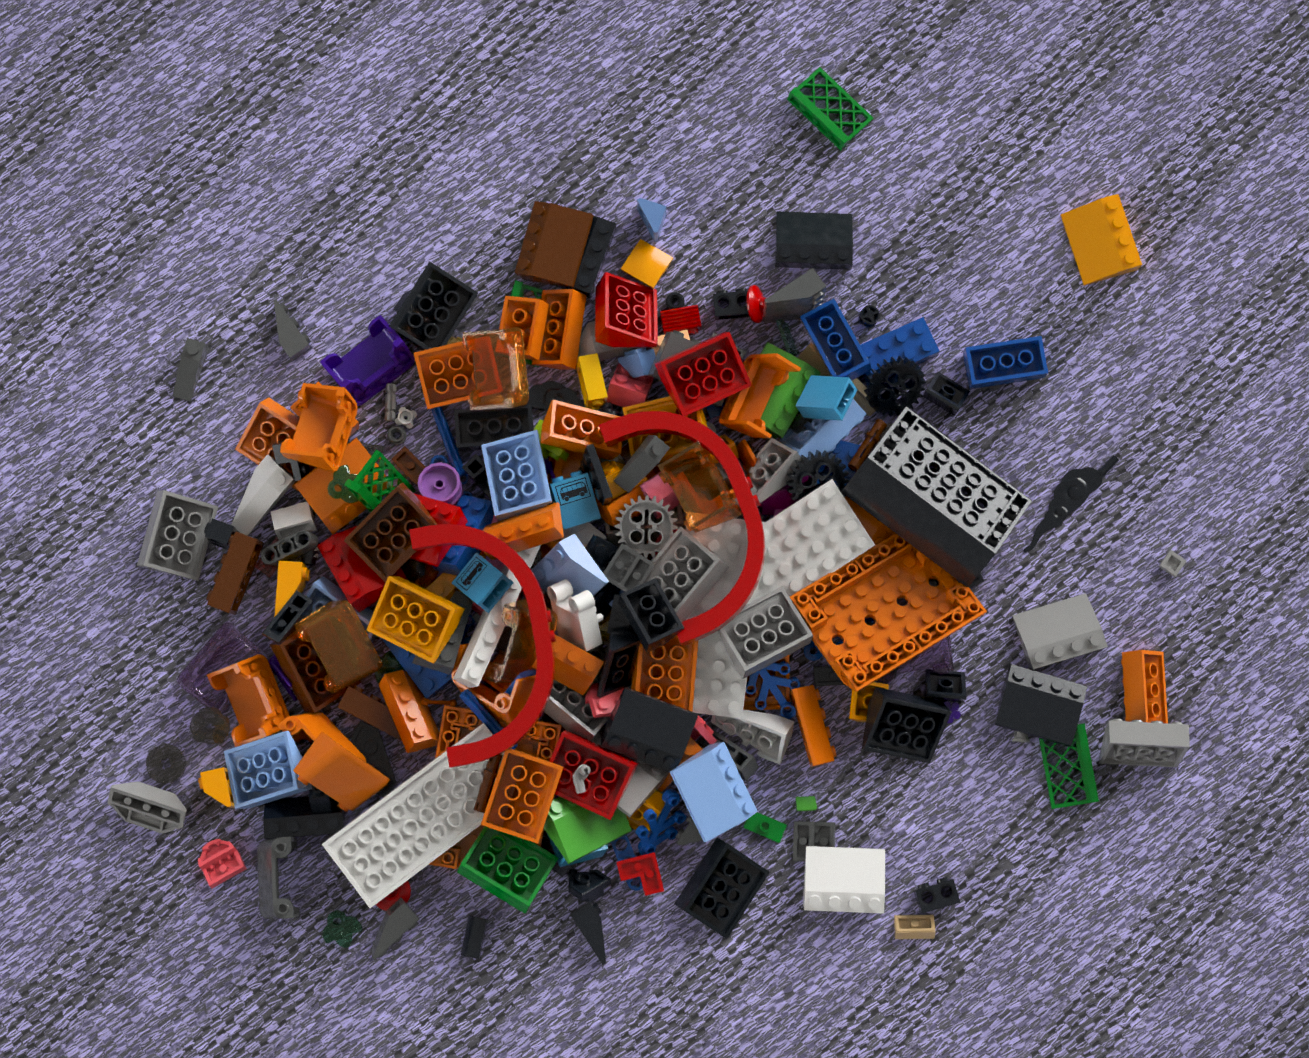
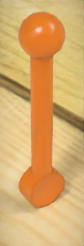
(424, 701)

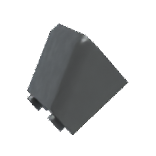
(270, 903)

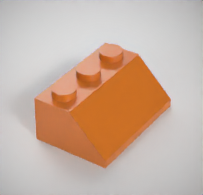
(530, 317)
(573, 666)

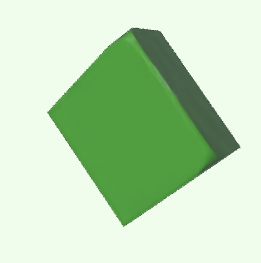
(805, 803)

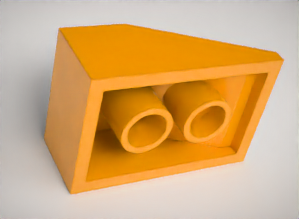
(290, 577)

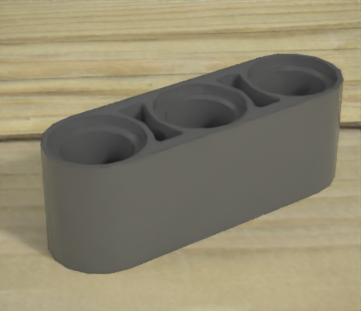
(298, 548)

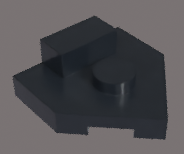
(587, 885)

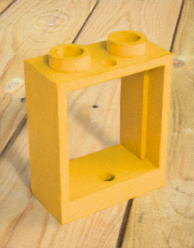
(591, 381)

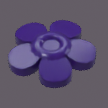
(953, 706)

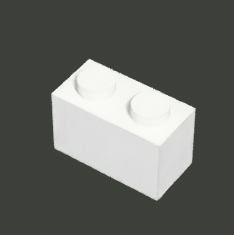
(293, 519)

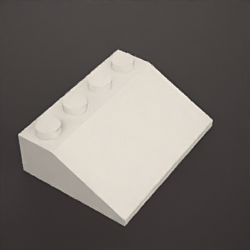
(844, 879)

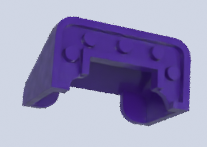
(371, 363)

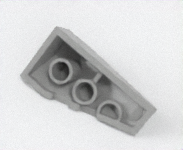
(772, 469)

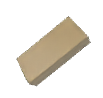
(914, 926)

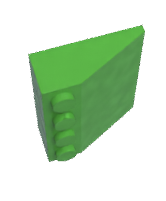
(782, 403)
(581, 831)

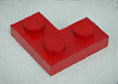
(644, 867)

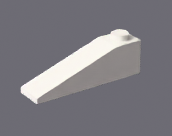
(263, 492)
(762, 730)

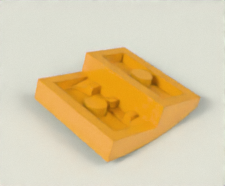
(646, 263)

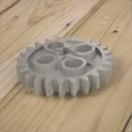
(628, 526)

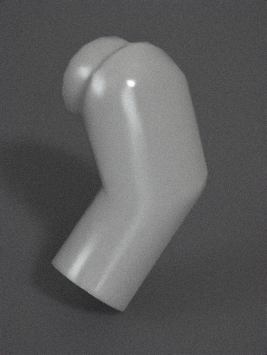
(579, 777)

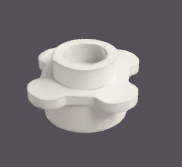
(405, 412)

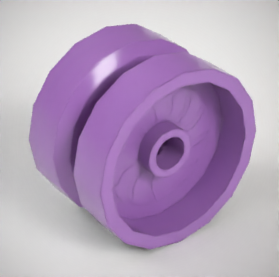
(440, 483)

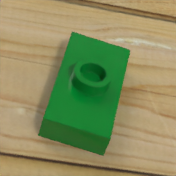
(765, 827)

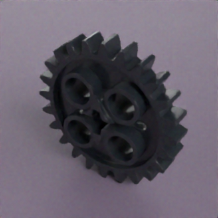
(888, 400)
(810, 466)

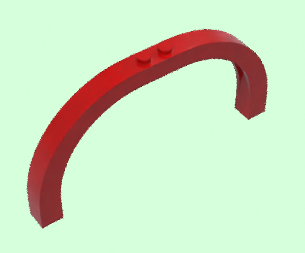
(675, 424)
(460, 535)

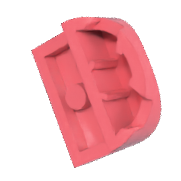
(601, 706)
(703, 730)
(220, 862)

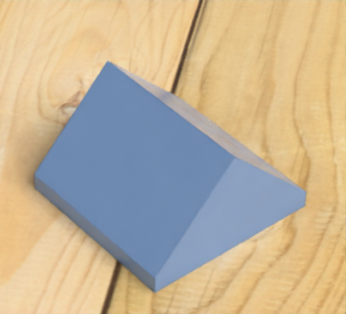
(652, 216)

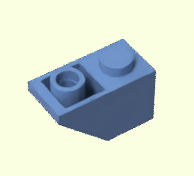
(638, 361)

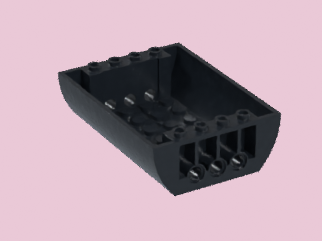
(929, 505)

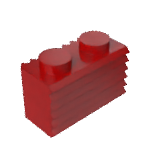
(681, 319)

